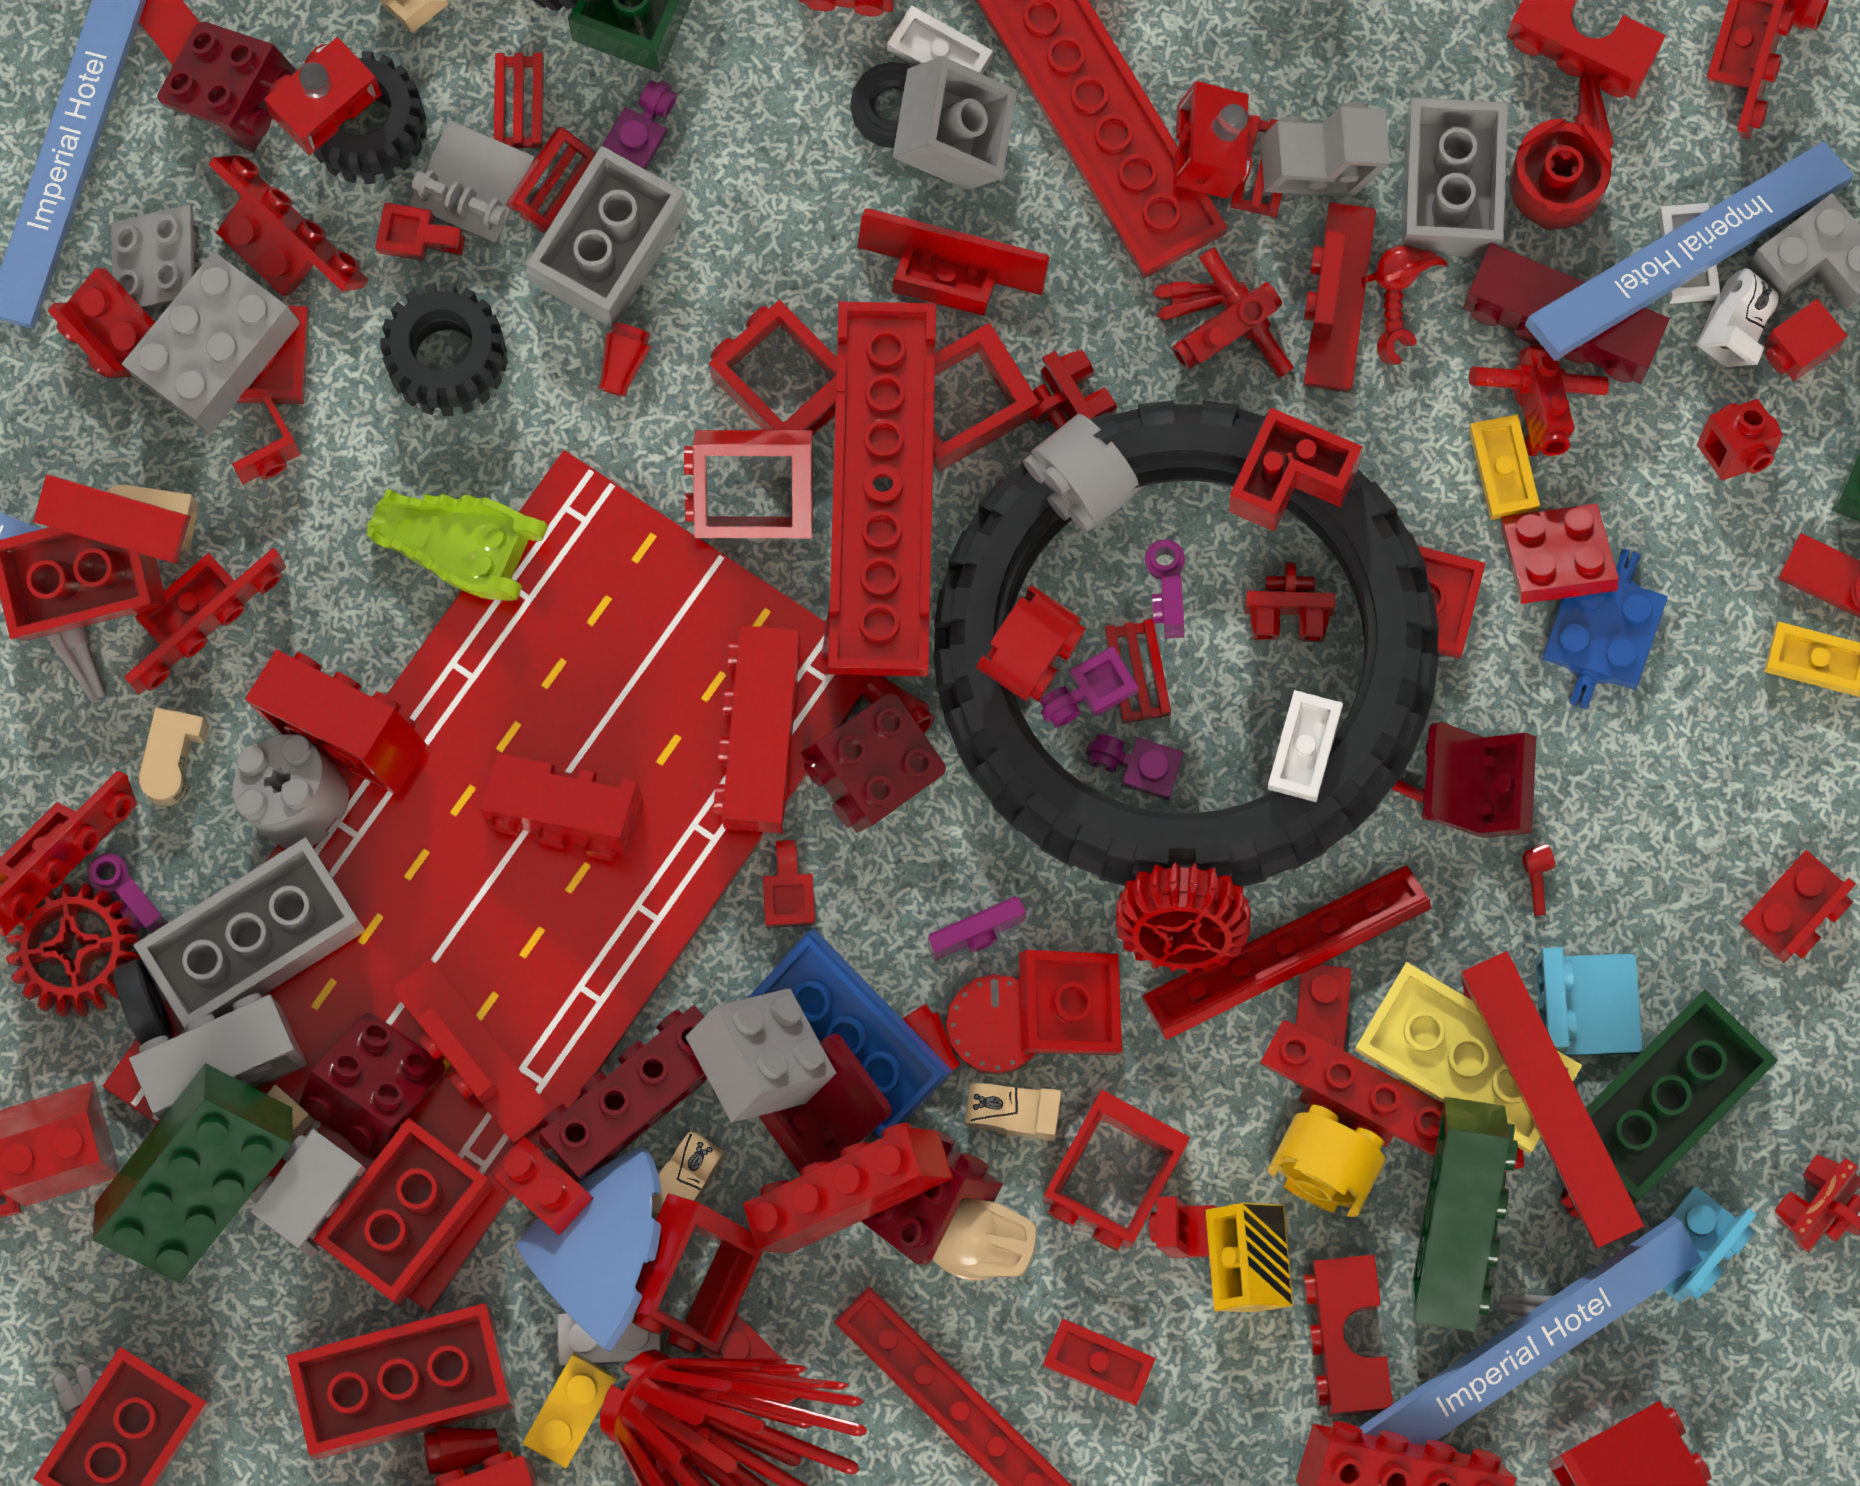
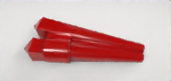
(1591, 107)
(1187, 298)

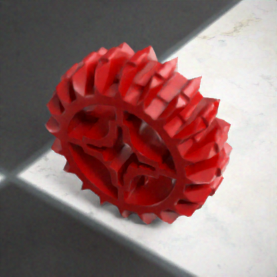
(1183, 918)
(80, 991)

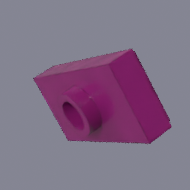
(977, 930)

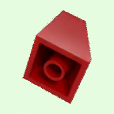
(55, 1145)
(1634, 1453)

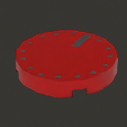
(987, 1025)

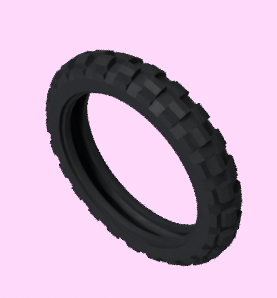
(1242, 841)

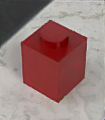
(1804, 341)

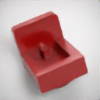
(1179, 1228)

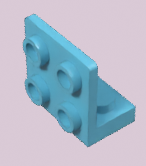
(1589, 1002)
(1715, 1237)

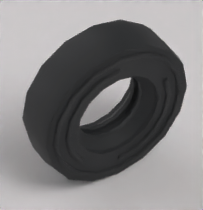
(864, 94)
(141, 1002)

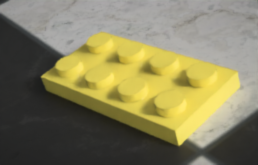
(1444, 1048)

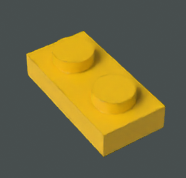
(1504, 467)
(1814, 658)
(569, 1410)

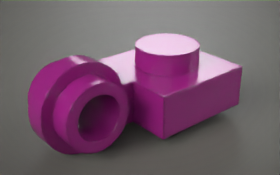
(637, 135)
(1169, 603)
(1099, 682)
(1149, 767)
(136, 902)

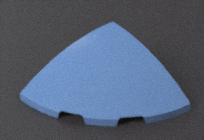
(602, 1251)

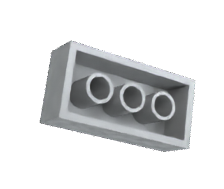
(250, 935)

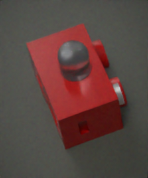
(322, 95)
(1212, 140)

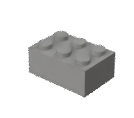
(1454, 176)
(607, 237)
(211, 343)
(248, 1044)

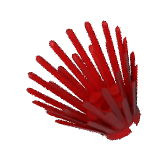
(685, 1407)

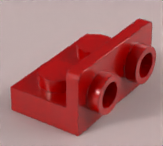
(103, 322)
(1797, 906)

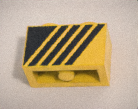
(1249, 1257)

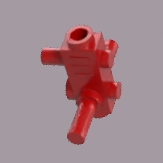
(1244, 315)
(1541, 392)

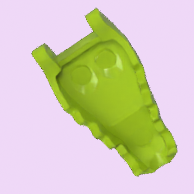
(459, 540)

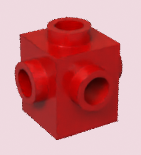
(1740, 439)

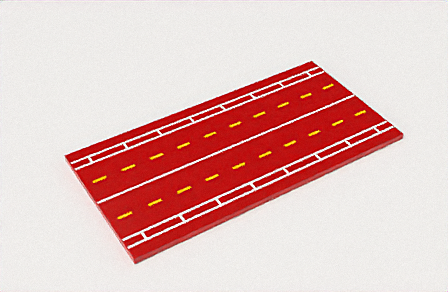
(596, 669)

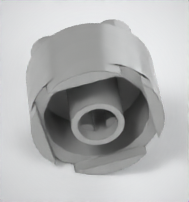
(1082, 473)
(289, 790)

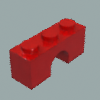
(1615, 61)
(1348, 1381)

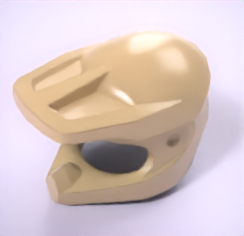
(986, 1242)

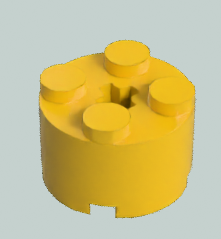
(1328, 1161)

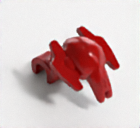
(1396, 272)

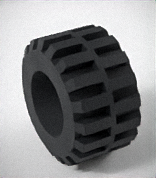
(390, 143)
(449, 386)

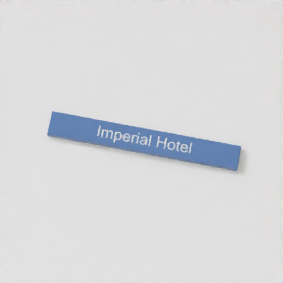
(65, 158)
(1688, 250)
(1540, 1336)

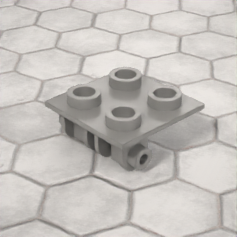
(470, 181)
(155, 254)

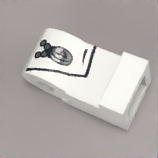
(1738, 320)

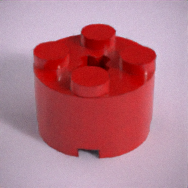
(1562, 148)
(1030, 644)

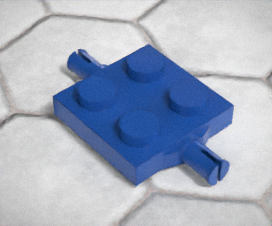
(1606, 633)

